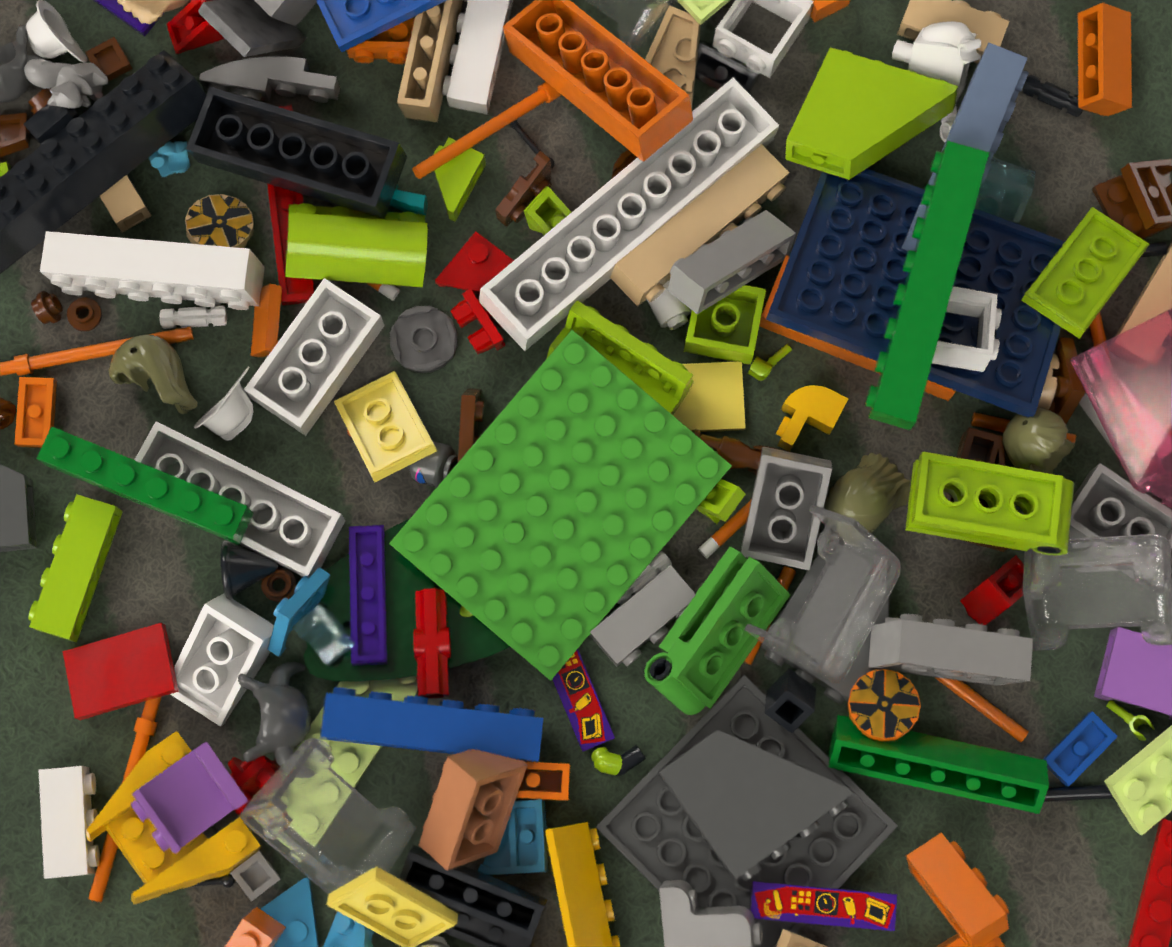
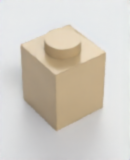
(125, 204)

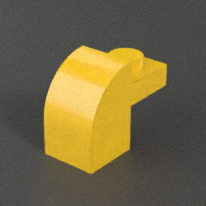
(809, 405)

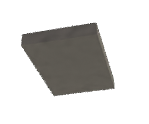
(250, 27)

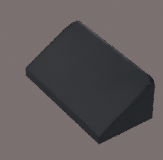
(718, 69)

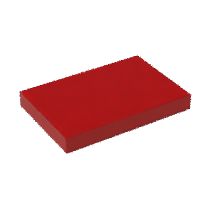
(120, 671)

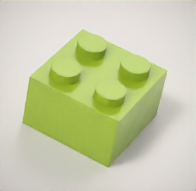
(728, 327)

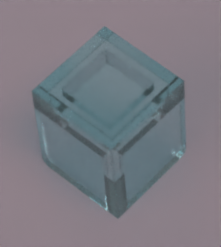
(324, 634)

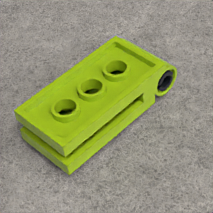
(1041, 496)

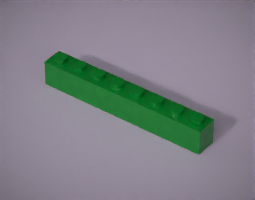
(928, 285)

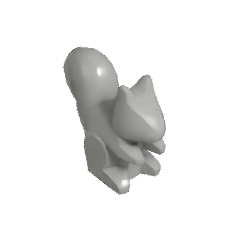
(68, 82)

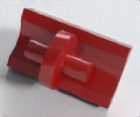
(468, 311)
(252, 775)

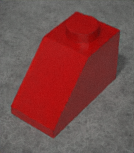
(190, 29)
(996, 592)

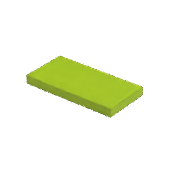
(1085, 272)

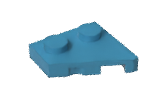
(290, 611)

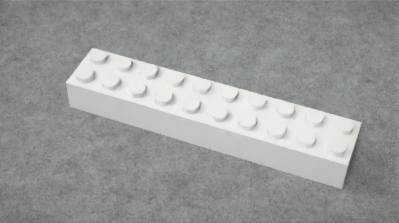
(587, 244)

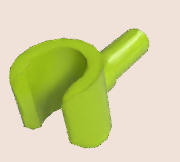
(760, 369)
(1133, 721)

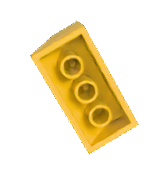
(579, 886)

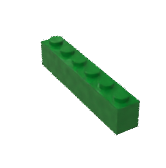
(145, 485)
(942, 766)

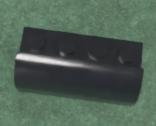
(487, 908)

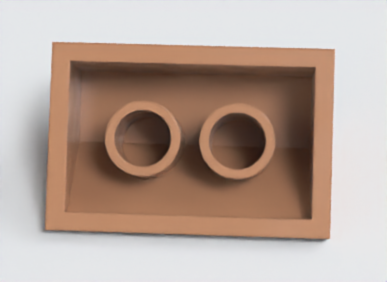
(471, 807)

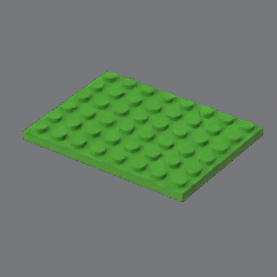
(560, 505)

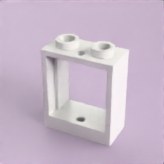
(753, 57)
(979, 305)

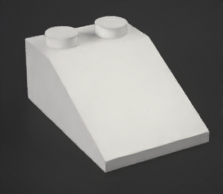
(220, 648)

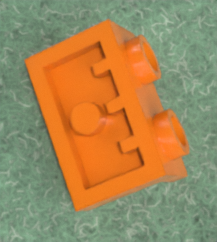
(388, 45)

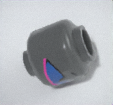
(434, 467)

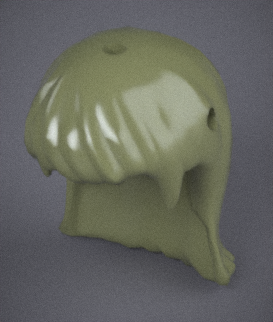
(156, 359)
(1037, 441)
(869, 491)

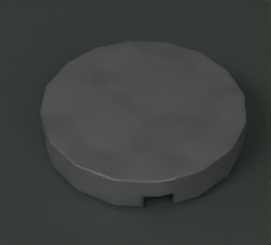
(423, 351)

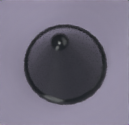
(242, 568)

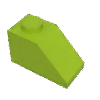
(458, 178)

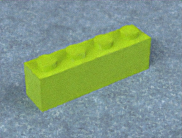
(75, 568)

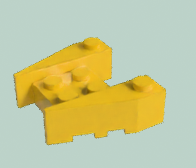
(160, 870)

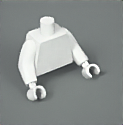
(942, 54)

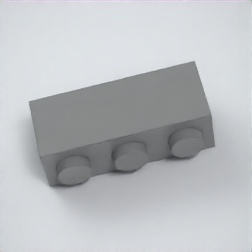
(643, 617)

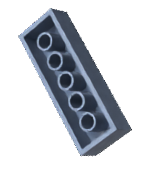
(984, 110)

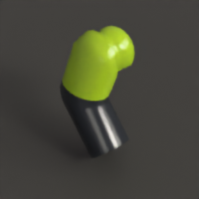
(616, 764)

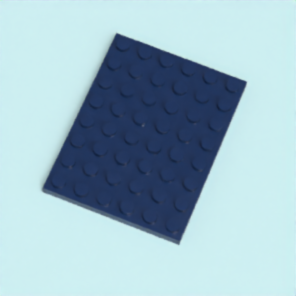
(851, 264)

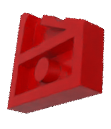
(474, 265)

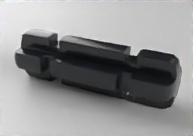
(1052, 95)

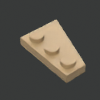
(676, 49)

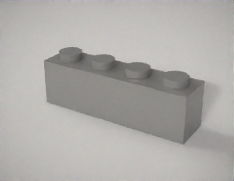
(730, 261)

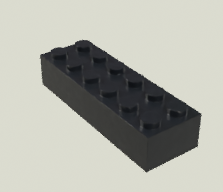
(297, 152)

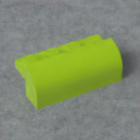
(356, 246)
(641, 362)

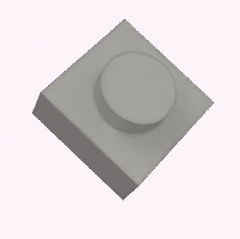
(255, 875)

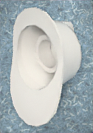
(50, 35)
(230, 414)

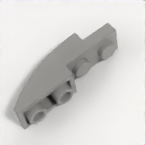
(259, 75)

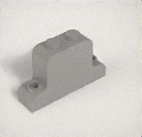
(694, 926)

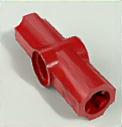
(432, 643)

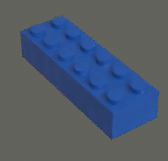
(430, 727)

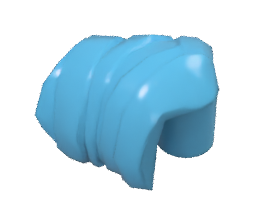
(171, 158)

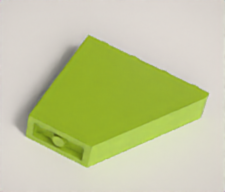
(863, 113)

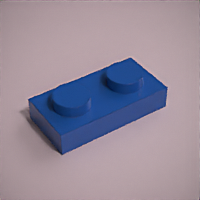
(1079, 748)

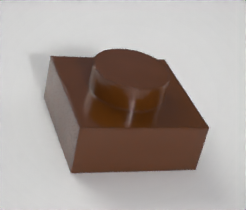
(109, 58)

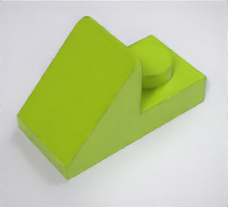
(545, 211)
(721, 501)

